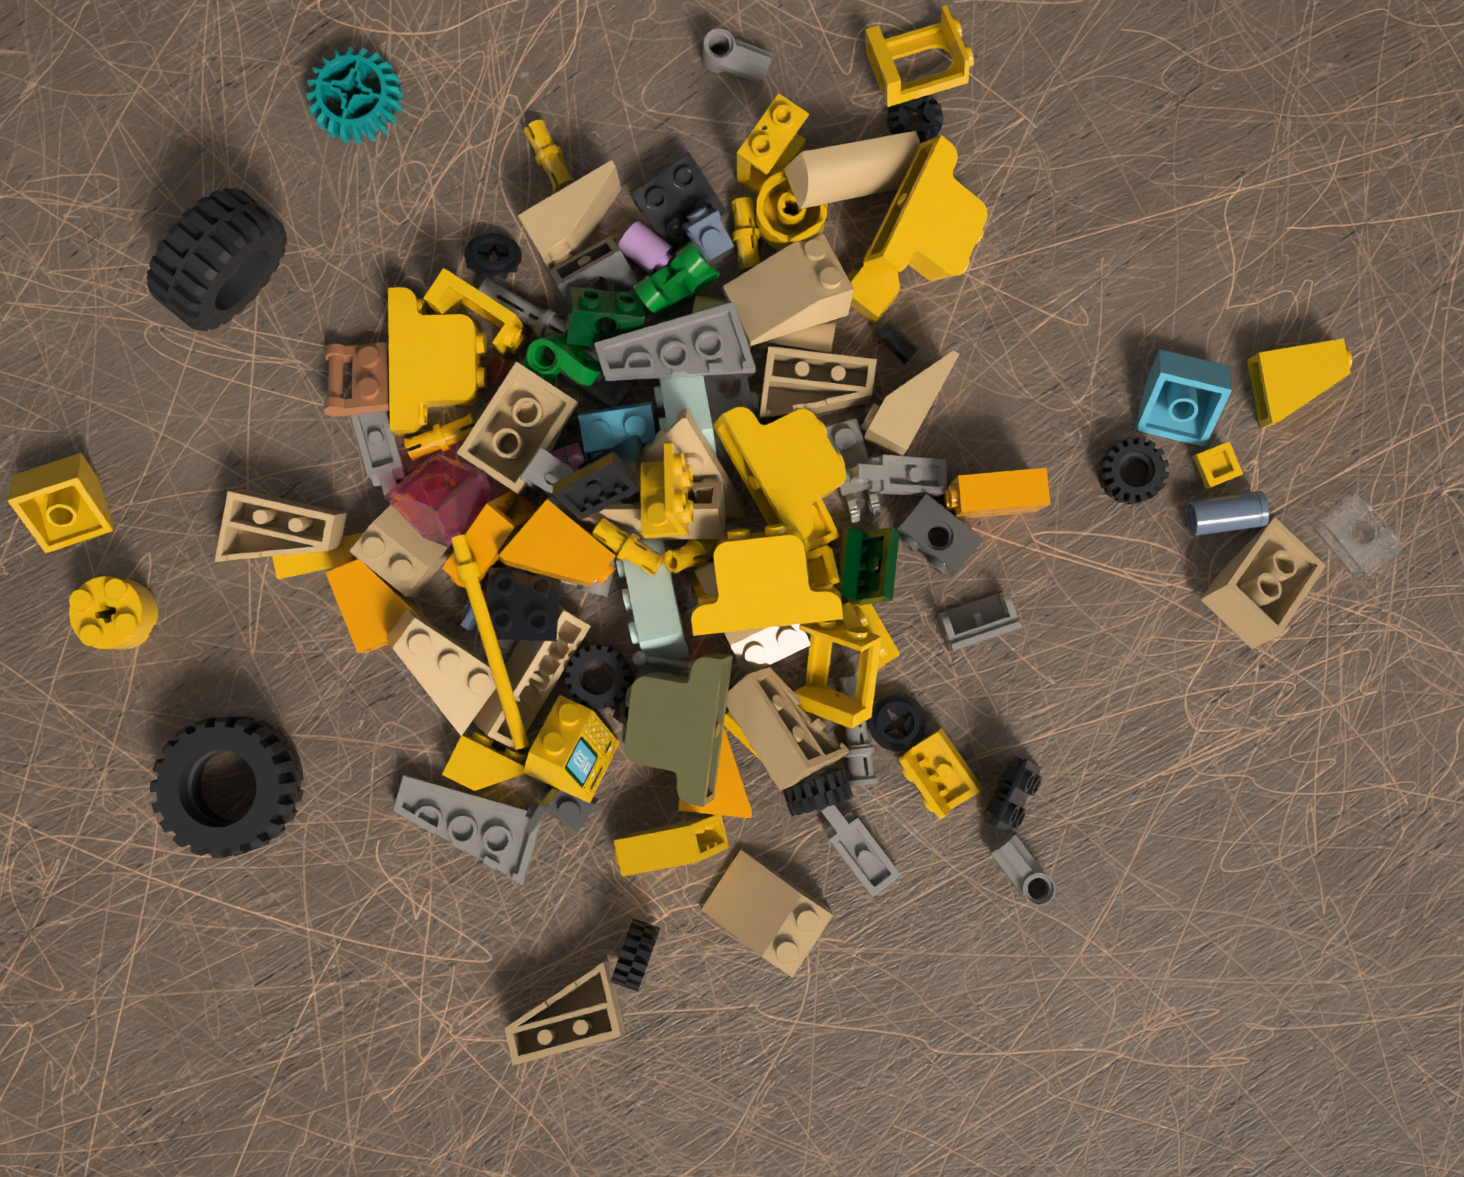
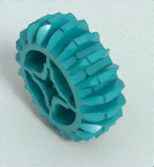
(356, 70)

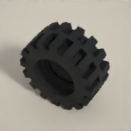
(575, 680)

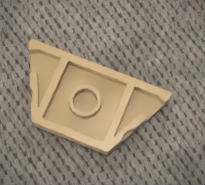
(698, 453)

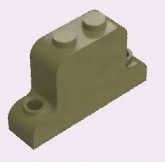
(680, 724)

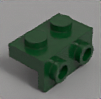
(868, 565)

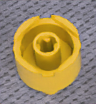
(785, 229)
(93, 608)

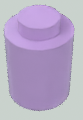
(646, 248)

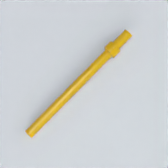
(469, 572)

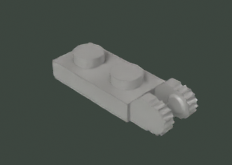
(848, 441)

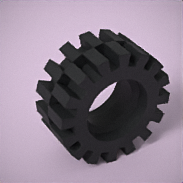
(1154, 467)
(818, 792)
(635, 954)

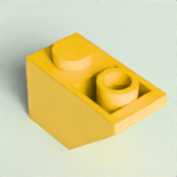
(873, 291)
(480, 764)

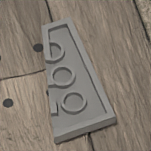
(683, 347)
(471, 823)

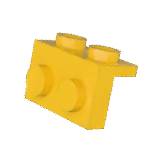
(939, 773)

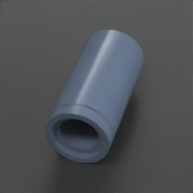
(1227, 513)

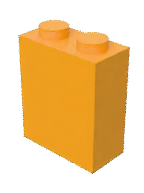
(997, 493)

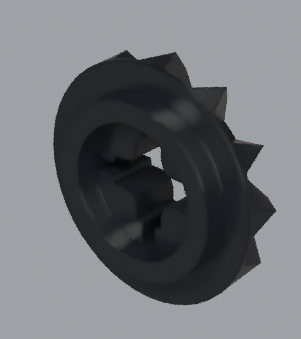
(932, 115)
(480, 248)
(913, 725)

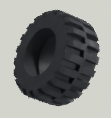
(216, 259)
(181, 795)

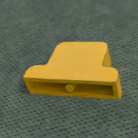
(930, 219)
(430, 361)
(782, 463)
(763, 584)

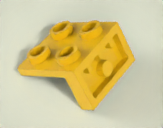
(665, 495)

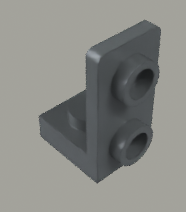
(561, 806)

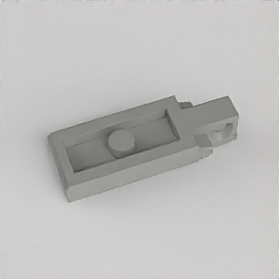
(379, 449)
(902, 475)
(859, 850)

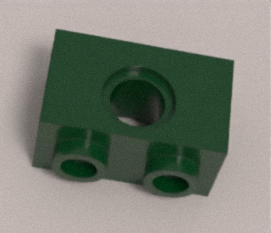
(600, 315)

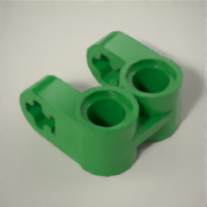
(674, 285)
(568, 358)

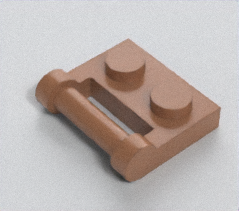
(369, 379)

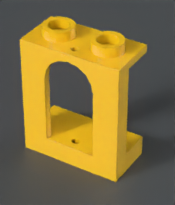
(943, 35)
(771, 149)
(451, 292)
(828, 702)

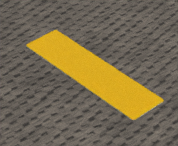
(304, 563)

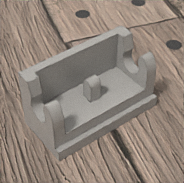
(545, 471)
(978, 621)

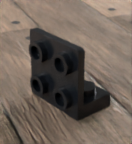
(602, 479)

